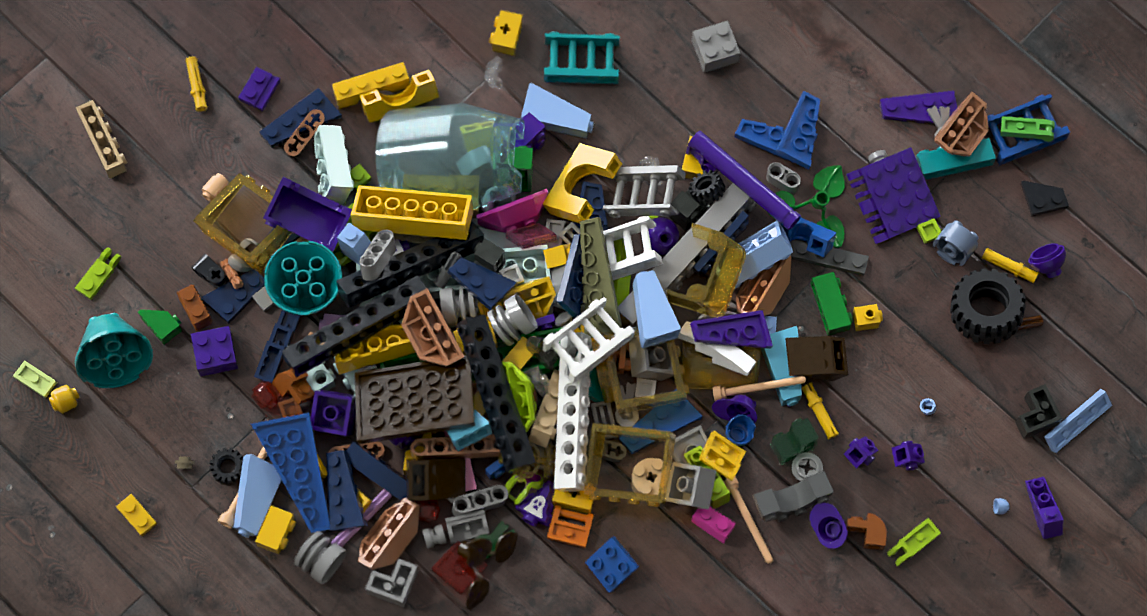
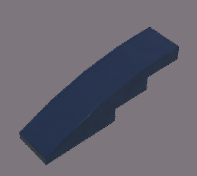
(279, 340)
(377, 470)

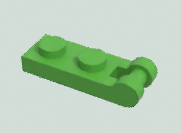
(1027, 128)

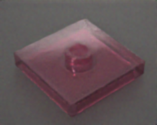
(531, 236)

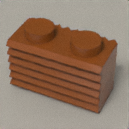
(194, 307)

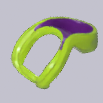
(534, 482)

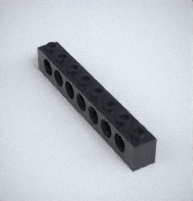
(407, 265)
(350, 334)
(492, 379)

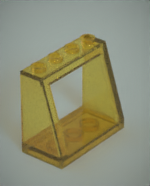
(262, 253)
(640, 403)
(597, 442)

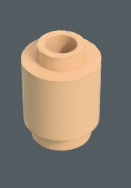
(214, 186)

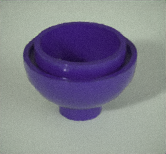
(666, 227)
(1048, 259)

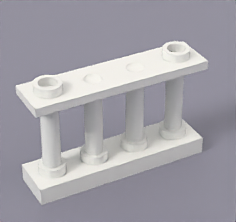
(631, 264)
(591, 358)

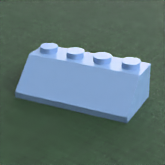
(764, 250)

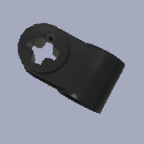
(209, 270)

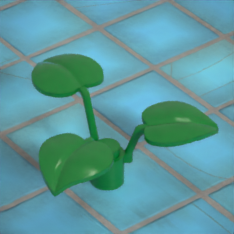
(830, 185)

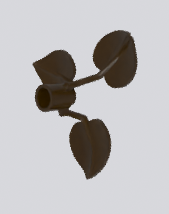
(475, 553)

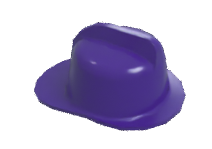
(738, 405)
(828, 525)

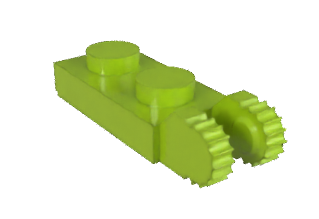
(97, 274)
(915, 540)

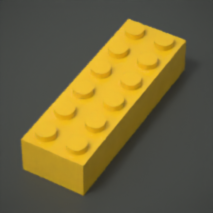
(412, 212)

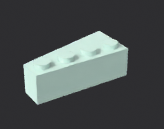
(332, 164)

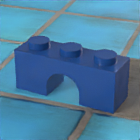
(819, 238)

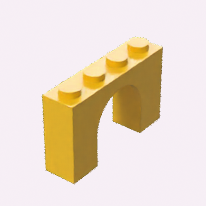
(584, 161)

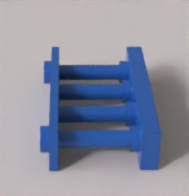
(1023, 146)

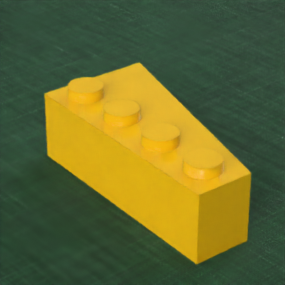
(378, 348)

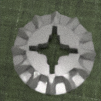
(801, 460)

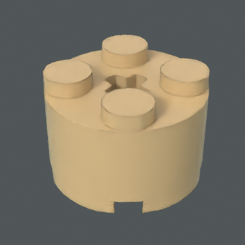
(642, 471)

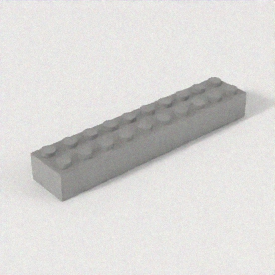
(687, 252)

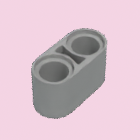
(785, 175)

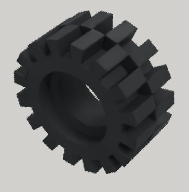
(707, 187)
(217, 460)

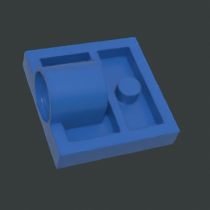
(612, 564)

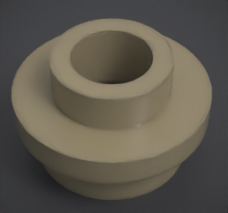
(184, 462)

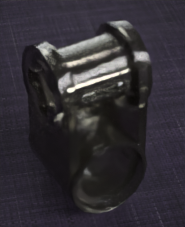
(546, 358)

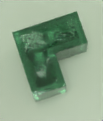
(798, 440)

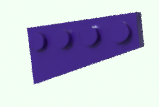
(737, 330)

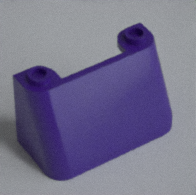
(307, 214)

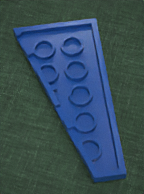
(294, 455)

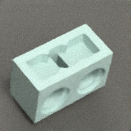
(321, 371)

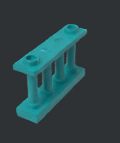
(572, 73)

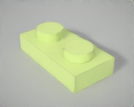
(35, 379)

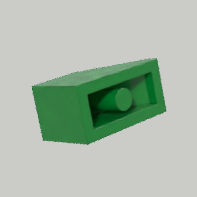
(161, 324)

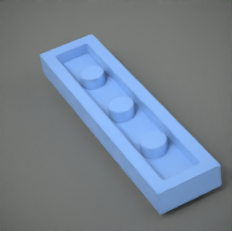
(1078, 420)

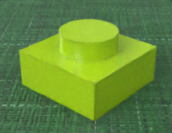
(359, 176)
(929, 230)

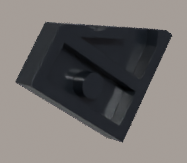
(1043, 198)

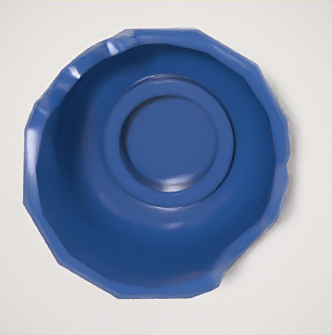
(740, 430)

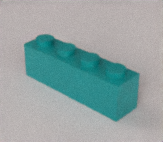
(941, 163)

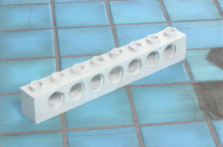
(567, 422)

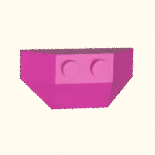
(514, 214)

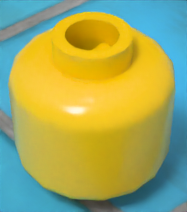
(63, 399)

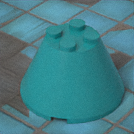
(302, 277)
(112, 352)

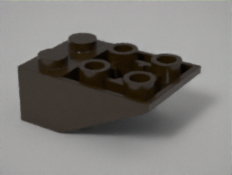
(817, 357)
(435, 478)

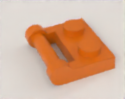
(568, 532)

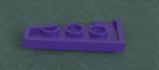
(915, 106)

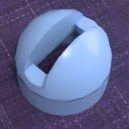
(929, 403)
(1000, 506)

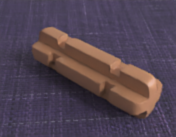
(231, 274)

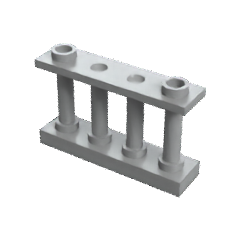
(639, 175)

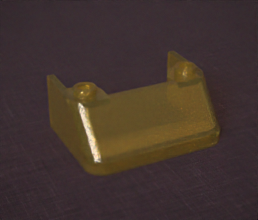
(716, 295)
(705, 375)

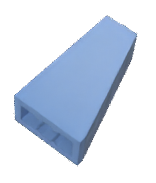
(556, 113)
(653, 311)
(256, 491)

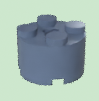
(956, 243)

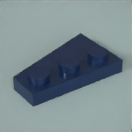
(481, 282)

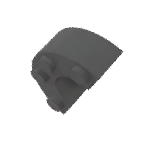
(794, 499)

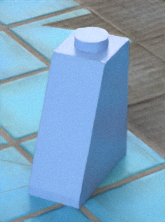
(353, 242)

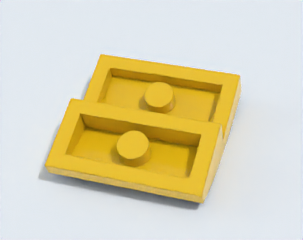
(722, 455)

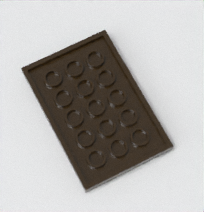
(413, 400)

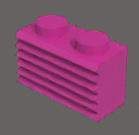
(713, 523)

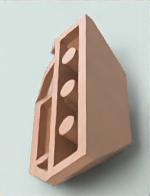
(964, 127)
(765, 289)
(429, 331)
(390, 535)

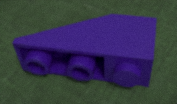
(1044, 508)

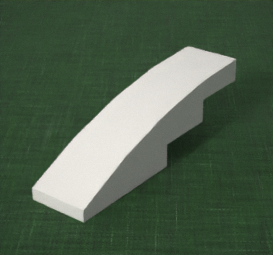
(723, 355)

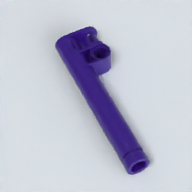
(716, 159)

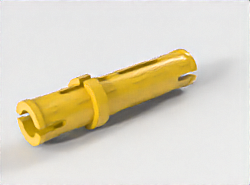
(197, 91)
(1010, 265)
(817, 406)

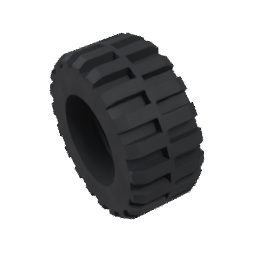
(991, 285)

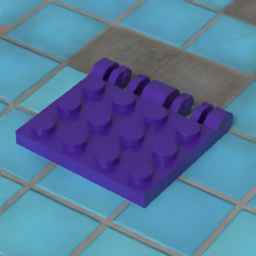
(896, 194)

